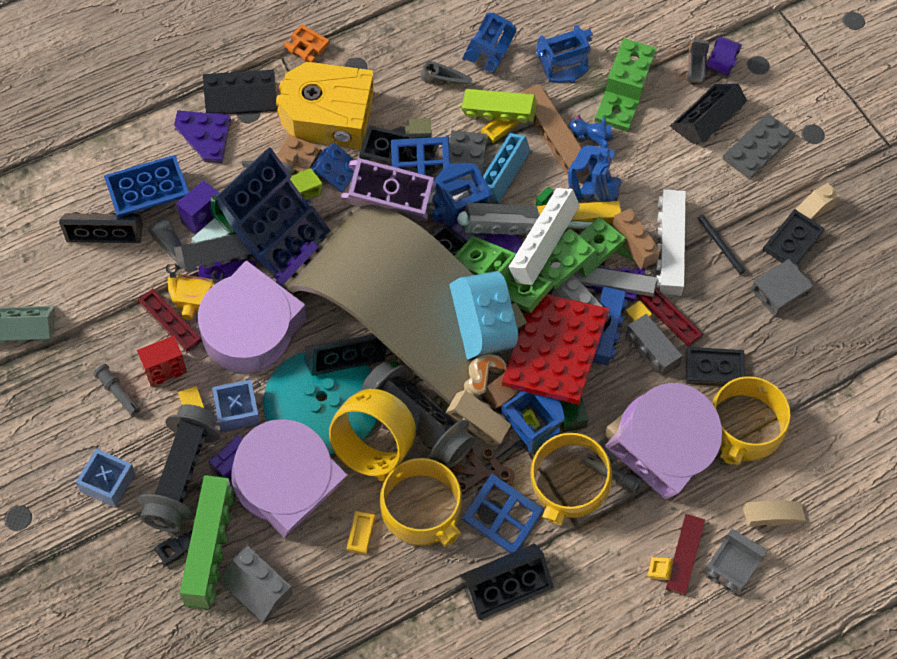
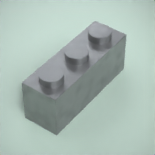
(653, 345)

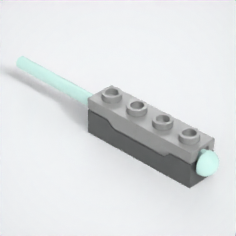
(503, 219)

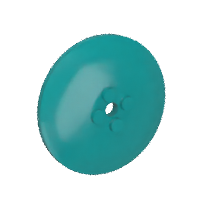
(293, 396)

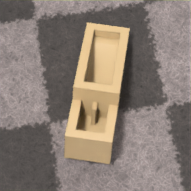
(773, 513)

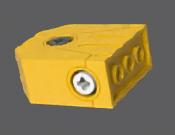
(326, 103)

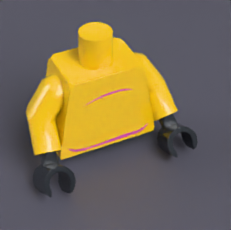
(189, 290)

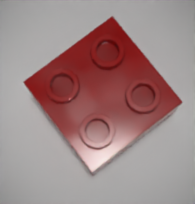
(162, 361)

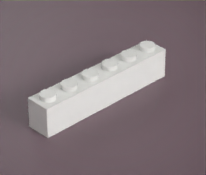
(544, 236)
(671, 242)

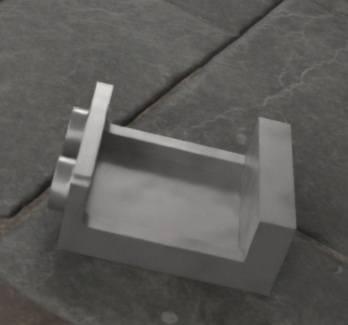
(781, 287)
(734, 562)

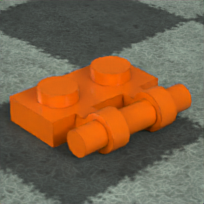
(310, 40)

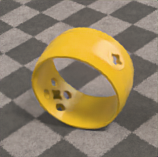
(750, 386)
(354, 451)
(556, 513)
(447, 531)

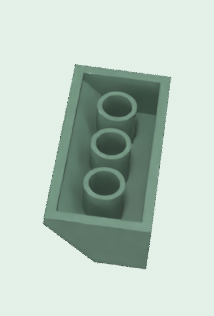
(26, 323)

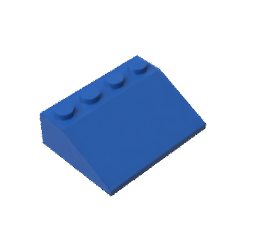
(146, 185)

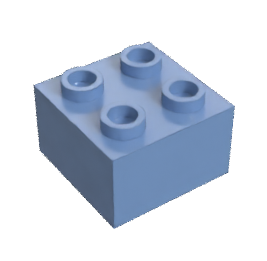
(235, 405)
(105, 477)

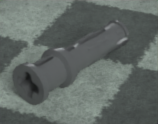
(112, 384)
(621, 477)

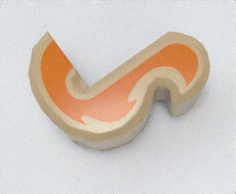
(479, 372)

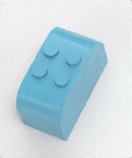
(484, 314)

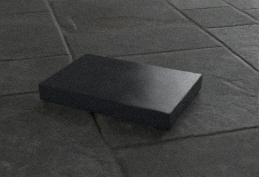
(793, 238)
(713, 365)

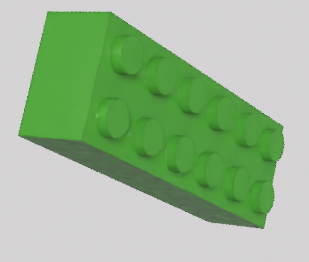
(206, 543)

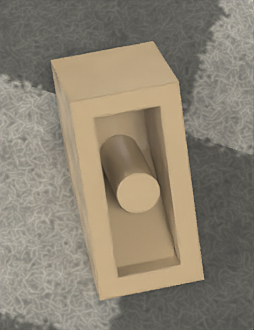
(819, 202)

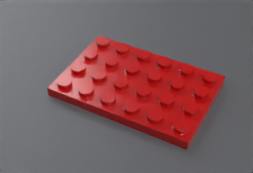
(556, 349)

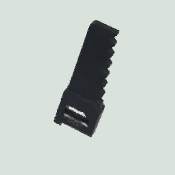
(178, 545)

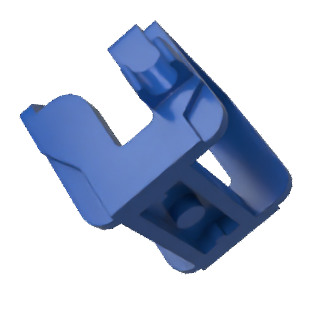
(486, 39)
(581, 49)
(600, 181)
(452, 188)
(546, 408)

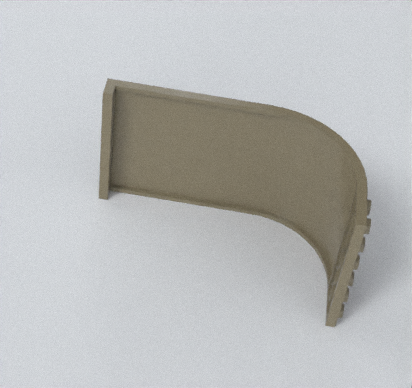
(397, 287)

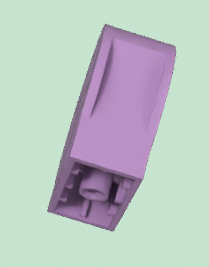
(389, 188)
(248, 320)
(668, 436)
(284, 473)

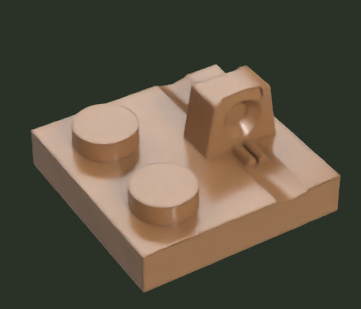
(298, 153)

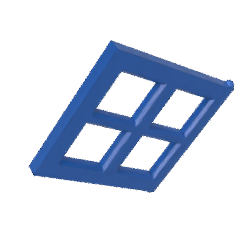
(420, 143)
(491, 532)

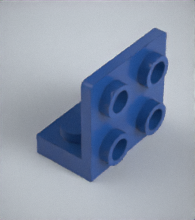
(334, 166)

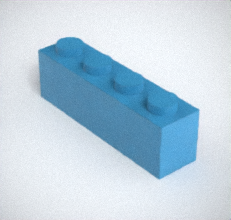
(506, 165)

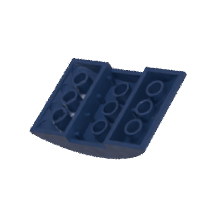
(270, 213)

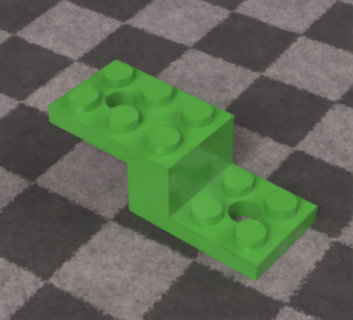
(625, 84)
(581, 252)
(498, 259)

